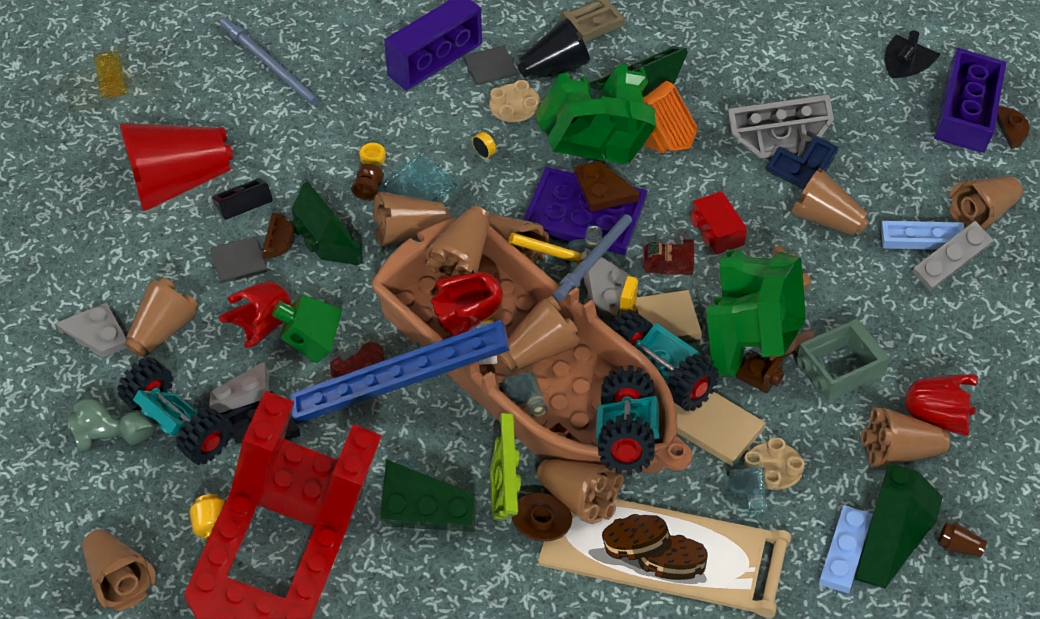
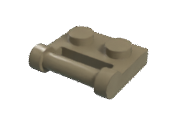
(594, 19)

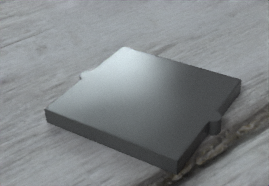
(490, 65)
(238, 260)

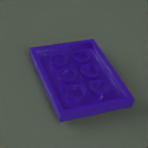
(565, 214)

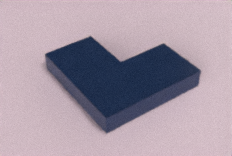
(800, 170)

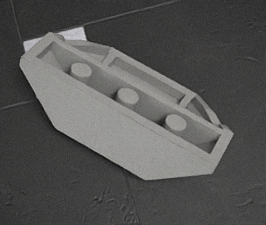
(780, 124)

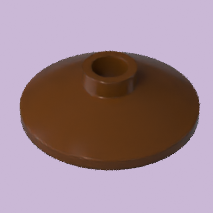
(542, 517)

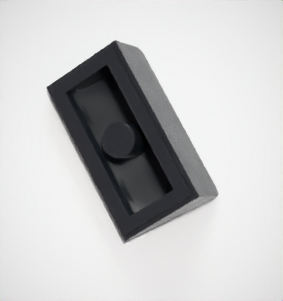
(242, 198)

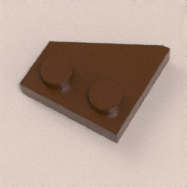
(603, 187)

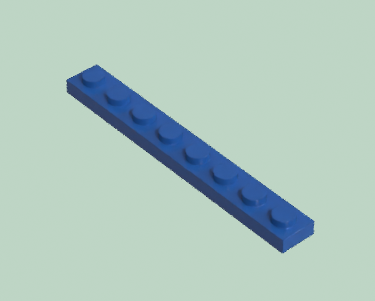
(400, 371)

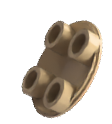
(514, 101)
(781, 463)

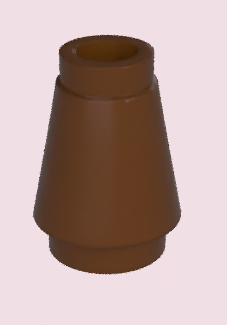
(961, 540)

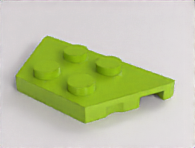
(503, 476)

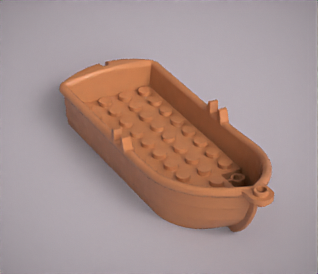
(567, 380)

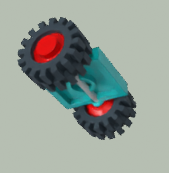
(681, 365)
(627, 420)
(201, 432)

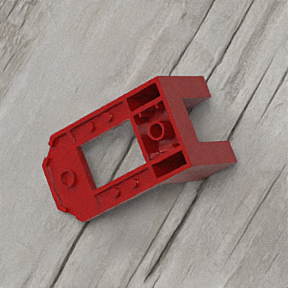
(291, 483)

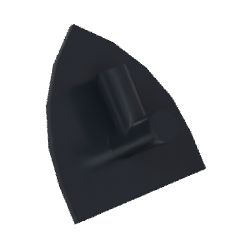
(907, 57)

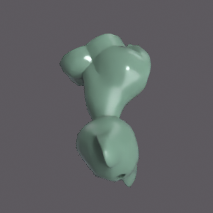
(92, 421)

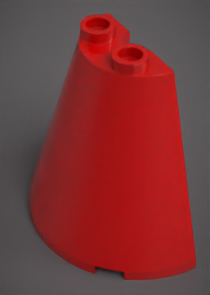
(173, 158)

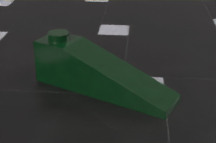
(900, 521)

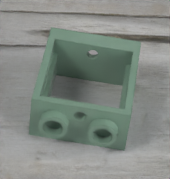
(862, 344)

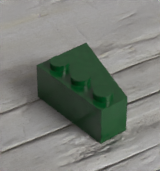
(424, 502)

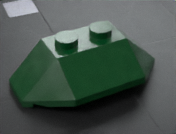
(659, 68)
(322, 229)

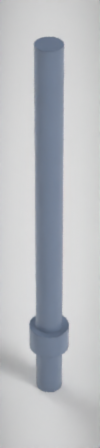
(239, 35)
(573, 279)

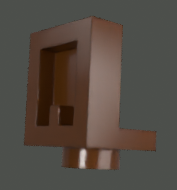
(760, 373)

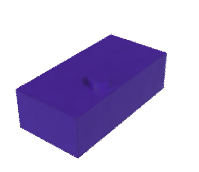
(433, 42)
(970, 100)

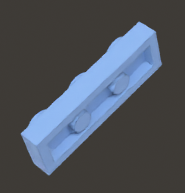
(918, 234)
(846, 549)

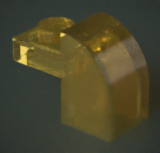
(110, 74)

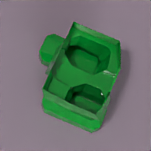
(598, 128)
(757, 308)

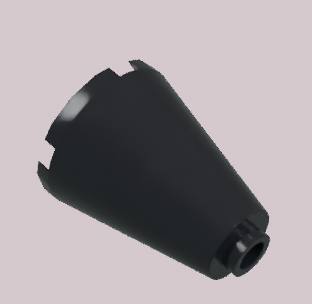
(554, 52)

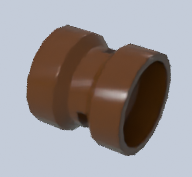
(367, 182)

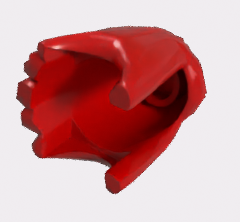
(466, 301)
(257, 316)
(942, 402)

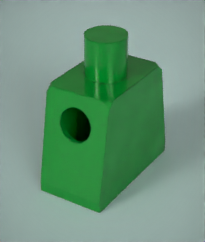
(309, 326)

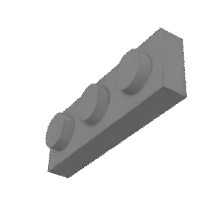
(952, 256)

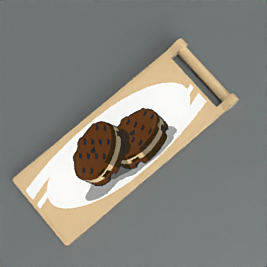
(673, 555)

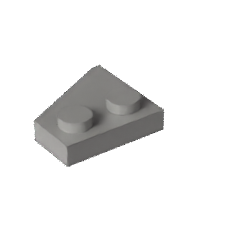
(604, 286)
(95, 330)
(241, 390)

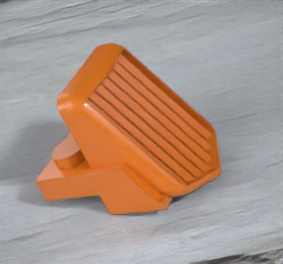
(674, 124)

